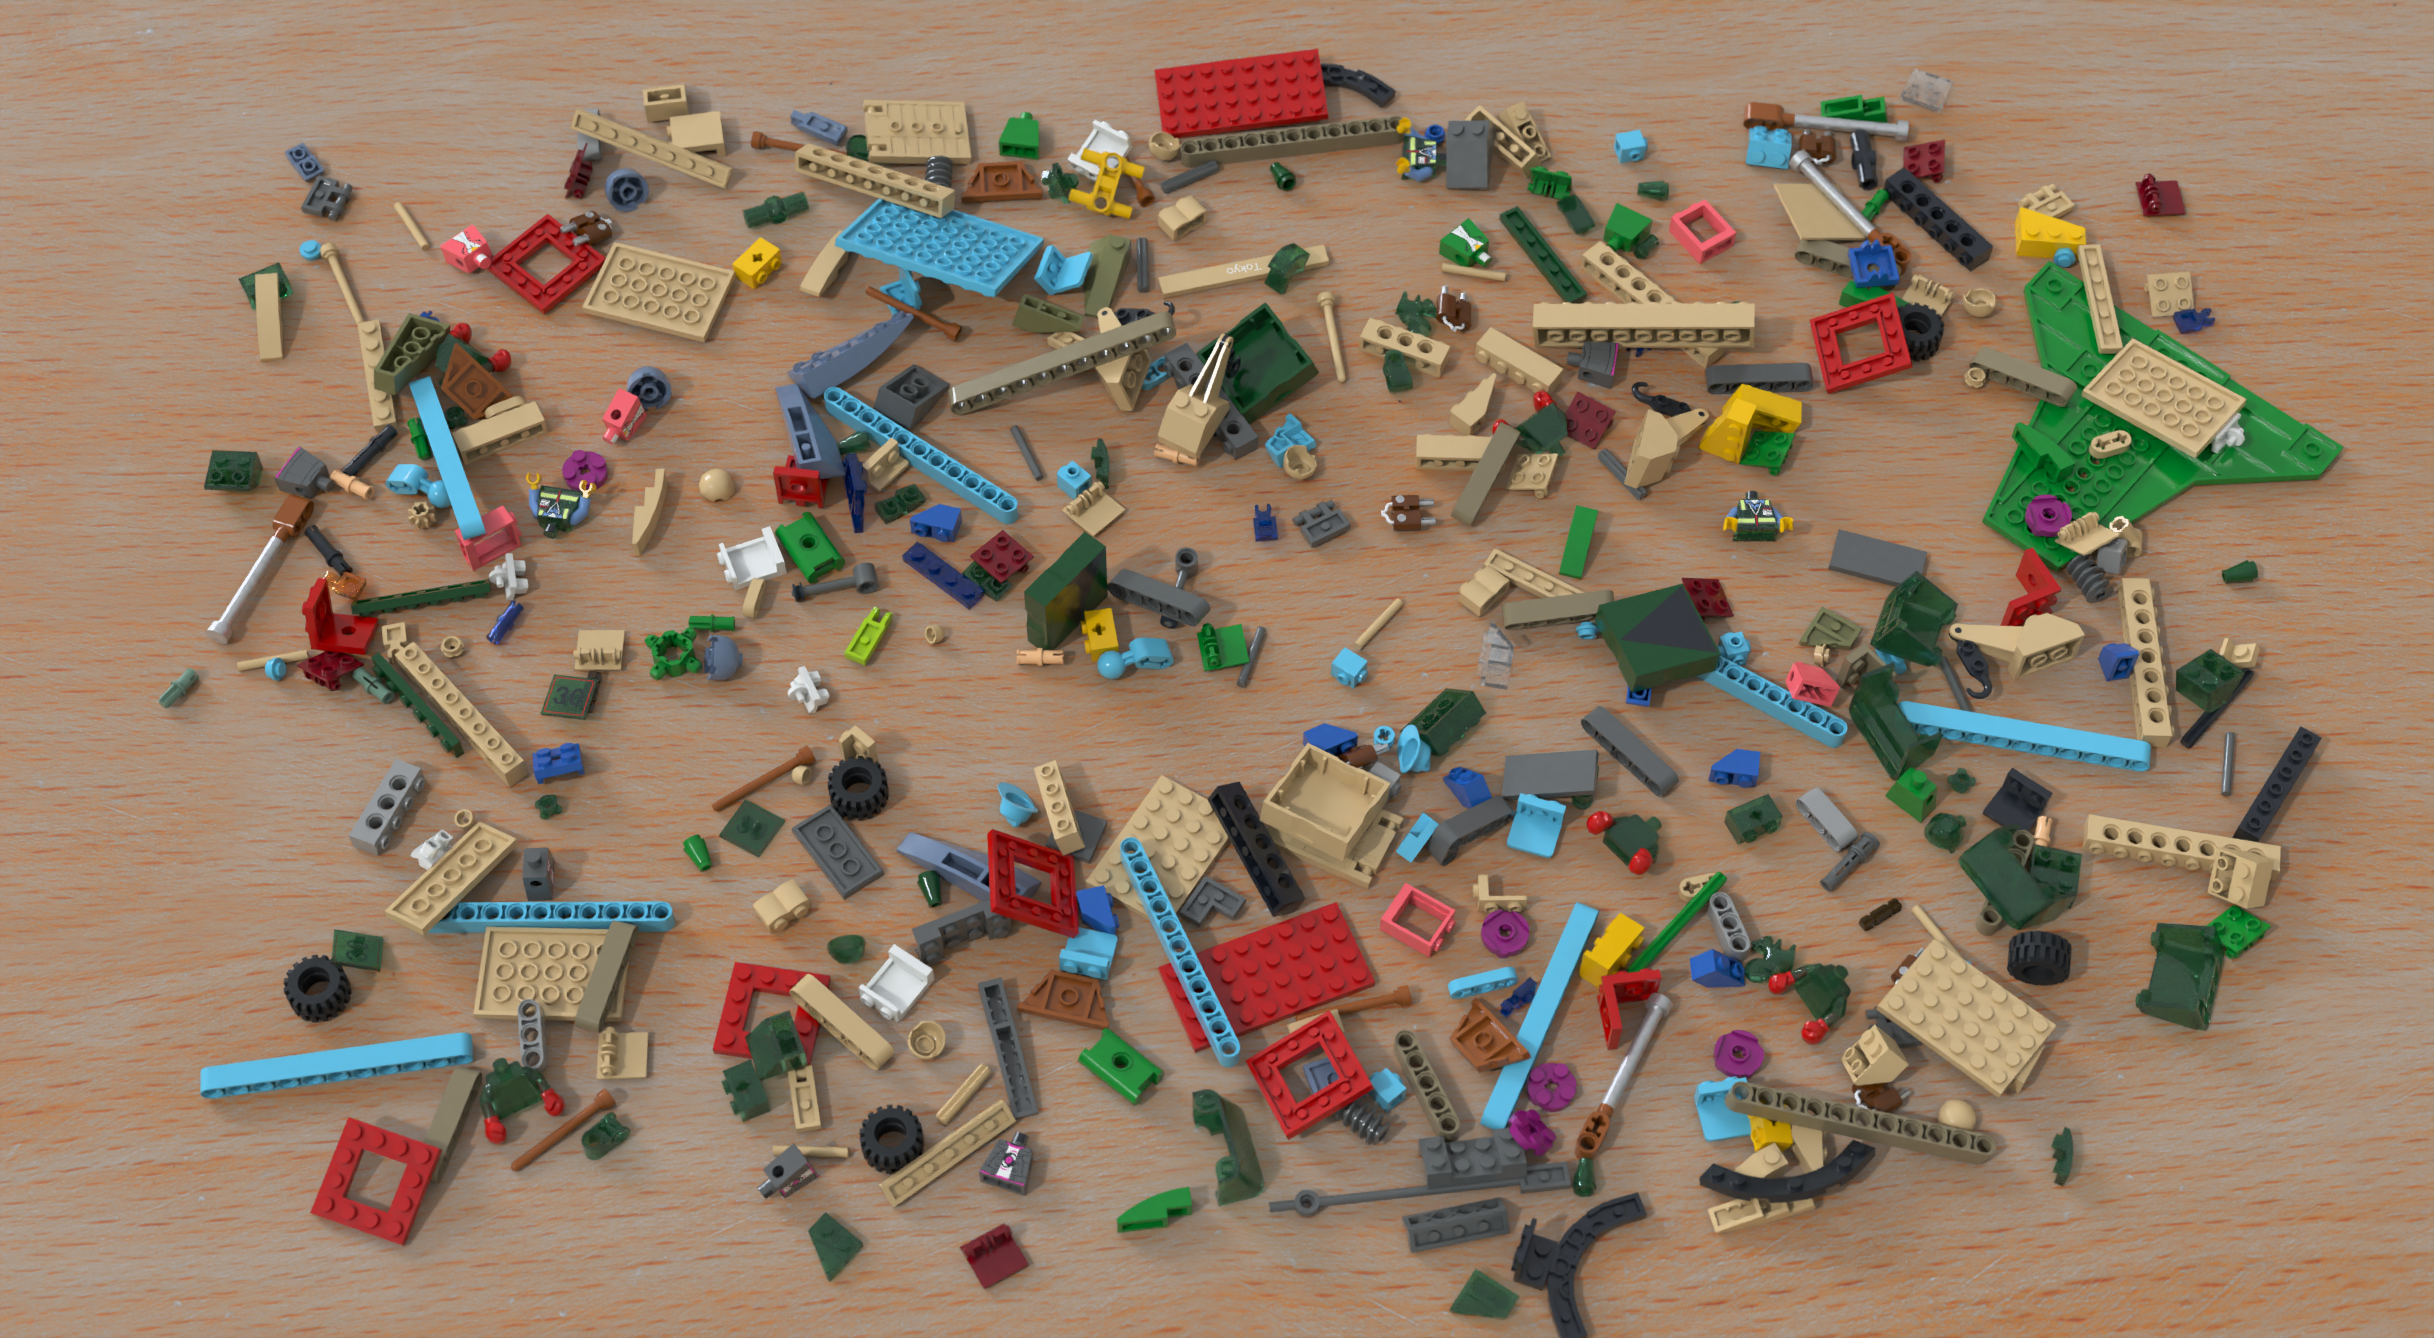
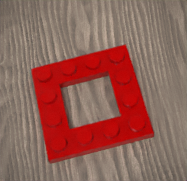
(506, 264)
(1893, 360)
(1062, 913)
(743, 982)
(1350, 1086)
(354, 1140)

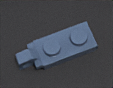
(819, 127)

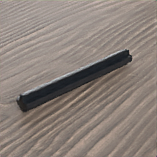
(2207, 719)

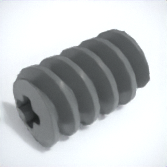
(939, 171)
(2089, 579)
(1363, 1122)

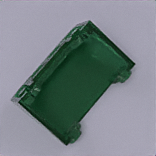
(1913, 621)
(2183, 975)
(1240, 1172)

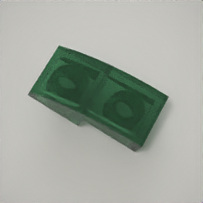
(1575, 214)
(1101, 459)
(904, 502)
(984, 580)
(2064, 1155)

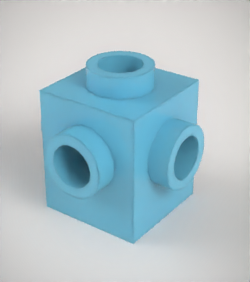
(1734, 647)

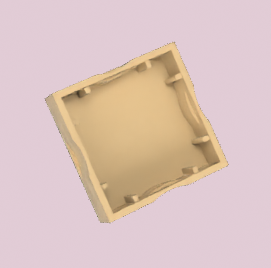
(1325, 802)

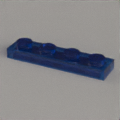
(943, 575)

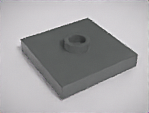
(1091, 831)

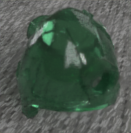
(1946, 830)

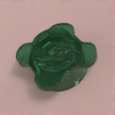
(455, 412)
(1957, 785)
(548, 800)

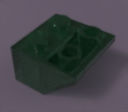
(233, 471)
(2208, 680)
(2056, 868)
(776, 1046)

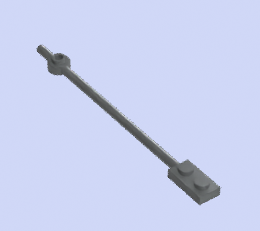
(1539, 1179)

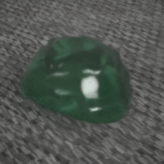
(857, 147)
(847, 948)

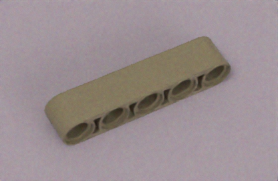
(1831, 258)
(2024, 376)
(1485, 474)
(1554, 610)
(1988, 911)
(606, 976)
(1426, 1075)
(452, 1116)

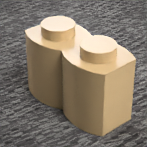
(1182, 218)
(1483, 590)
(782, 906)

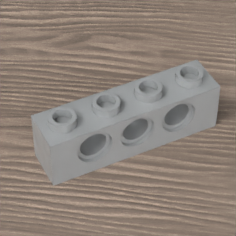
(387, 794)

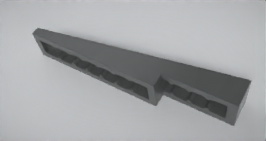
(1007, 1048)

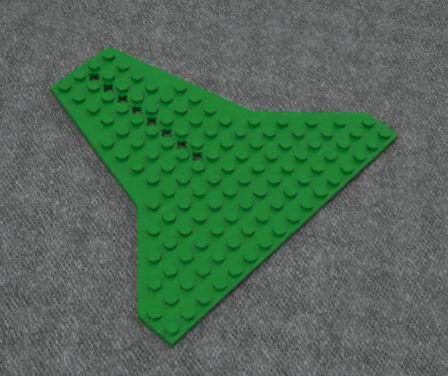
(2150, 469)

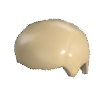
(1164, 146)
(1979, 302)
(1299, 462)
(716, 485)
(926, 1040)
(1957, 1115)

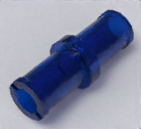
(505, 622)

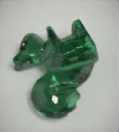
(1412, 314)
(1774, 960)

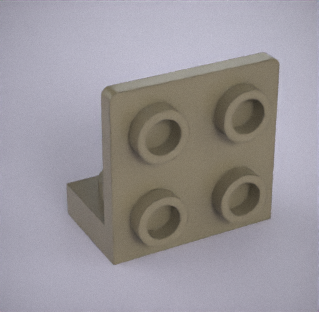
(1858, 663)

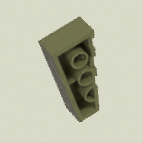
(409, 352)

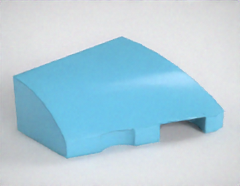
(1287, 436)
(1417, 837)

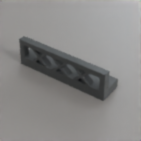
(1456, 1224)

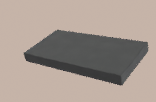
(1875, 558)
(1551, 774)
(837, 851)

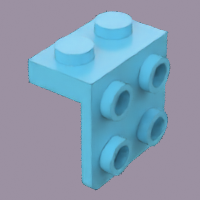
(1769, 147)
(1061, 273)
(904, 290)
(1536, 825)
(1089, 954)
(1715, 1118)

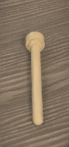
(330, 254)
(1326, 303)

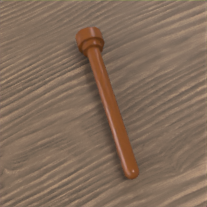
(759, 140)
(1144, 196)
(952, 331)
(804, 757)
(1400, 996)
(602, 1102)

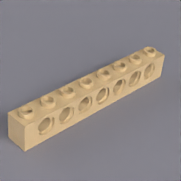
(874, 180)
(1633, 286)
(2129, 594)
(461, 714)
(2168, 839)

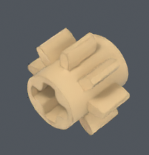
(422, 515)

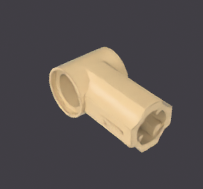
(2129, 533)

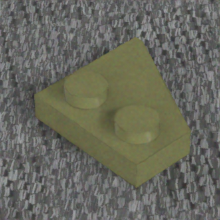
(1830, 630)

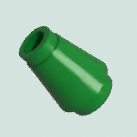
(698, 852)

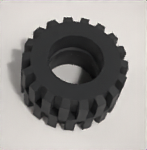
(1925, 322)
(863, 803)
(2039, 958)
(323, 1004)
(887, 1121)

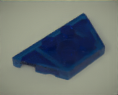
(855, 490)

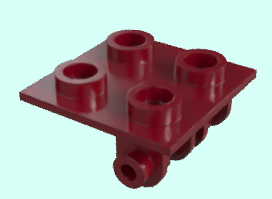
(1926, 160)
(579, 175)
(2159, 197)
(1588, 420)
(1002, 557)
(1707, 597)
(328, 668)
(994, 1255)

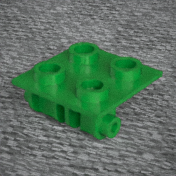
(1541, 176)
(1768, 450)
(1222, 646)
(2238, 930)

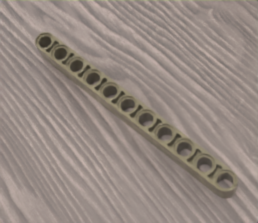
(1291, 142)
(1062, 363)
(1871, 1119)

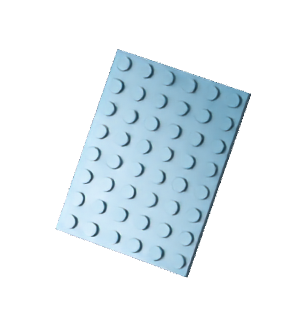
(950, 248)

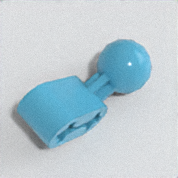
(411, 478)
(1144, 652)

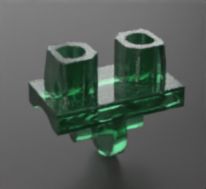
(1059, 182)

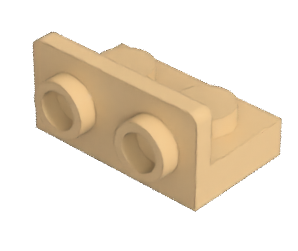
(884, 466)
(857, 743)

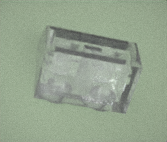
(1927, 90)
(1495, 659)

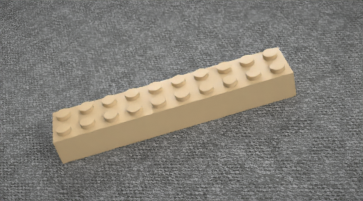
(1645, 325)

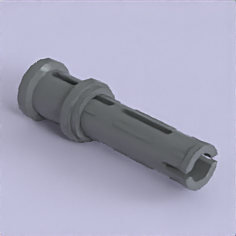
(1855, 855)

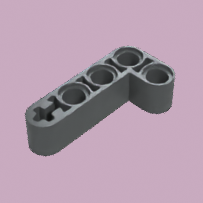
(1467, 827)

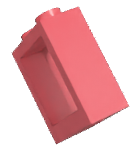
(1702, 251)
(494, 546)
(1407, 895)

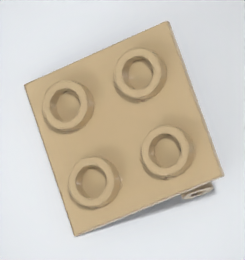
(1926, 293)
(2169, 293)
(1532, 473)
(1093, 509)
(2085, 534)
(599, 650)
(622, 1055)

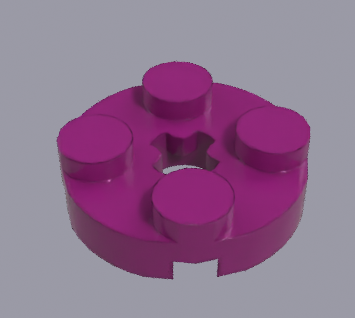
(584, 460)
(2041, 525)
(1500, 945)
(1742, 1067)
(1555, 1074)
(1531, 1131)

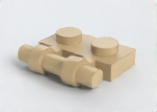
(2052, 205)

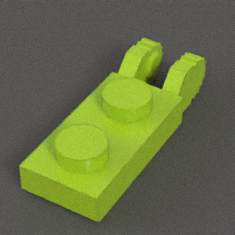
(868, 637)

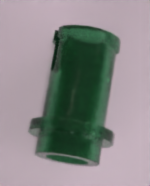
(1642, 250)

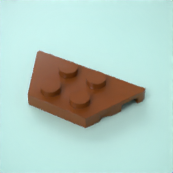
(1001, 182)
(471, 384)
(1068, 1000)
(1486, 1041)

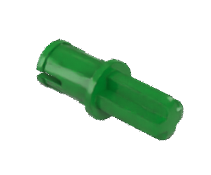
(1874, 205)
(419, 438)
(712, 623)

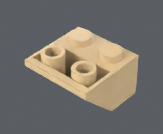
(665, 102)
(2240, 877)
(1874, 1058)

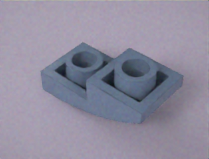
(304, 162)

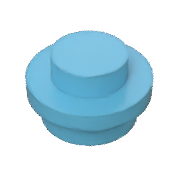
(310, 250)
(2064, 257)
(1587, 630)
(275, 669)

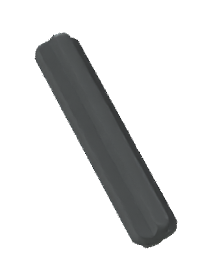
(1189, 176)
(1142, 265)
(1619, 472)

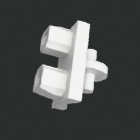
(2229, 435)
(507, 576)
(804, 690)
(432, 849)

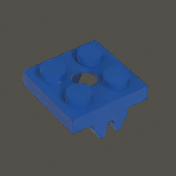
(1873, 254)
(546, 767)

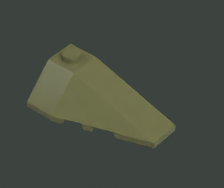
(1105, 273)

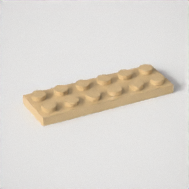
(451, 878)

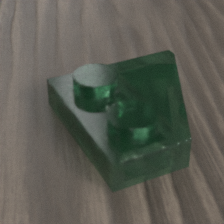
(833, 1245)
(1484, 1298)

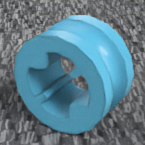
(1384, 730)

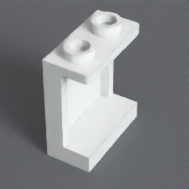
(1100, 140)
(751, 560)
(897, 985)

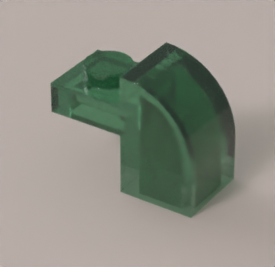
(1286, 263)

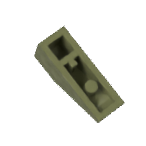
(1042, 316)

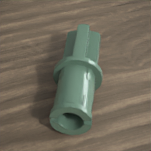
(178, 688)

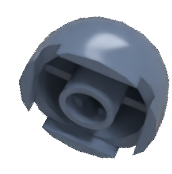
(626, 189)
(650, 386)
(721, 658)

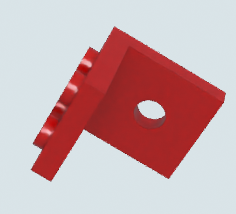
(799, 484)
(2040, 589)
(328, 629)
(1620, 989)

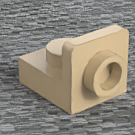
(2240, 655)

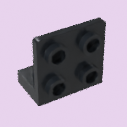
(2018, 801)
(1533, 1258)

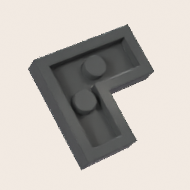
(1208, 897)

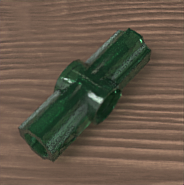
(775, 209)

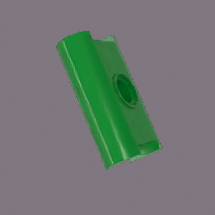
(811, 561)
(1126, 1081)

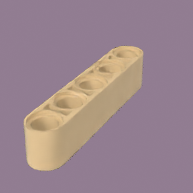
(842, 1022)

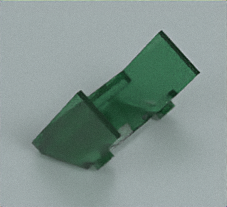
(1886, 726)
(2009, 884)

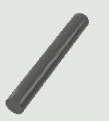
(1026, 453)
(1252, 653)
(1954, 685)
(2228, 764)

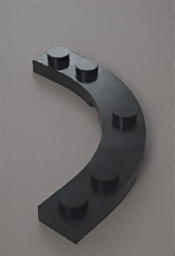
(1358, 81)
(1794, 1188)
(1571, 1249)

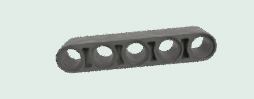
(1767, 377)
(1158, 597)
(1629, 751)

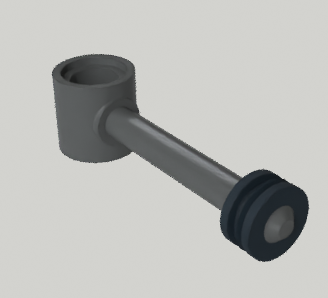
(1184, 571)
(863, 577)

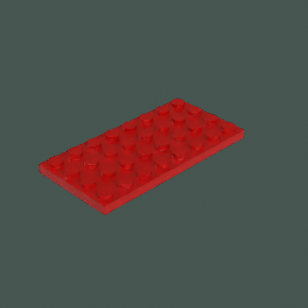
(1241, 94)
(1275, 973)

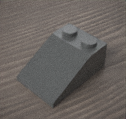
(1469, 154)
(910, 396)

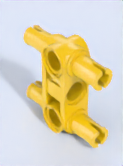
(1106, 183)

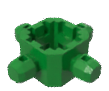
(673, 639)

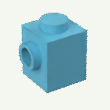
(1630, 146)
(1073, 479)
(1349, 668)
(1388, 1089)

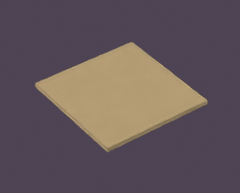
(1815, 214)

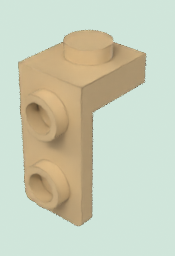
(1492, 903)

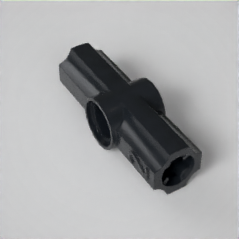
(1863, 160)

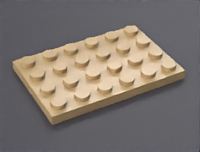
(659, 292)
(2164, 398)
(1179, 839)
(539, 966)
(1966, 1018)

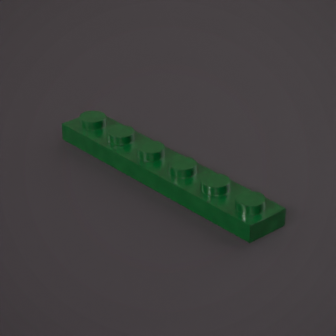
(1542, 256)
(414, 598)
(421, 711)

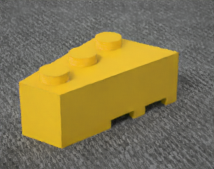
(2043, 235)
(1773, 411)
(1730, 431)
(1612, 949)

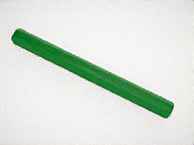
(1678, 923)

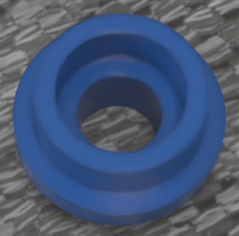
(1436, 133)

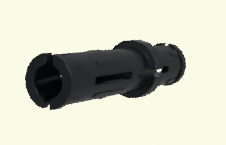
(376, 445)
(333, 557)

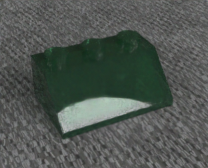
(1447, 719)

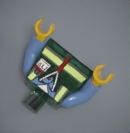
(1418, 154)
(558, 507)
(1755, 520)

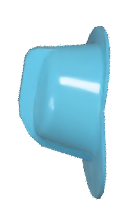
(1412, 751)
(1015, 804)

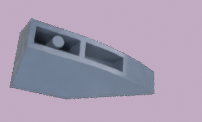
(848, 358)
(808, 435)
(960, 866)

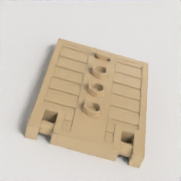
(916, 131)
(1366, 854)

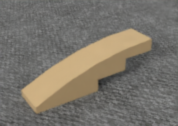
(825, 268)
(269, 317)
(647, 516)
(1744, 1214)

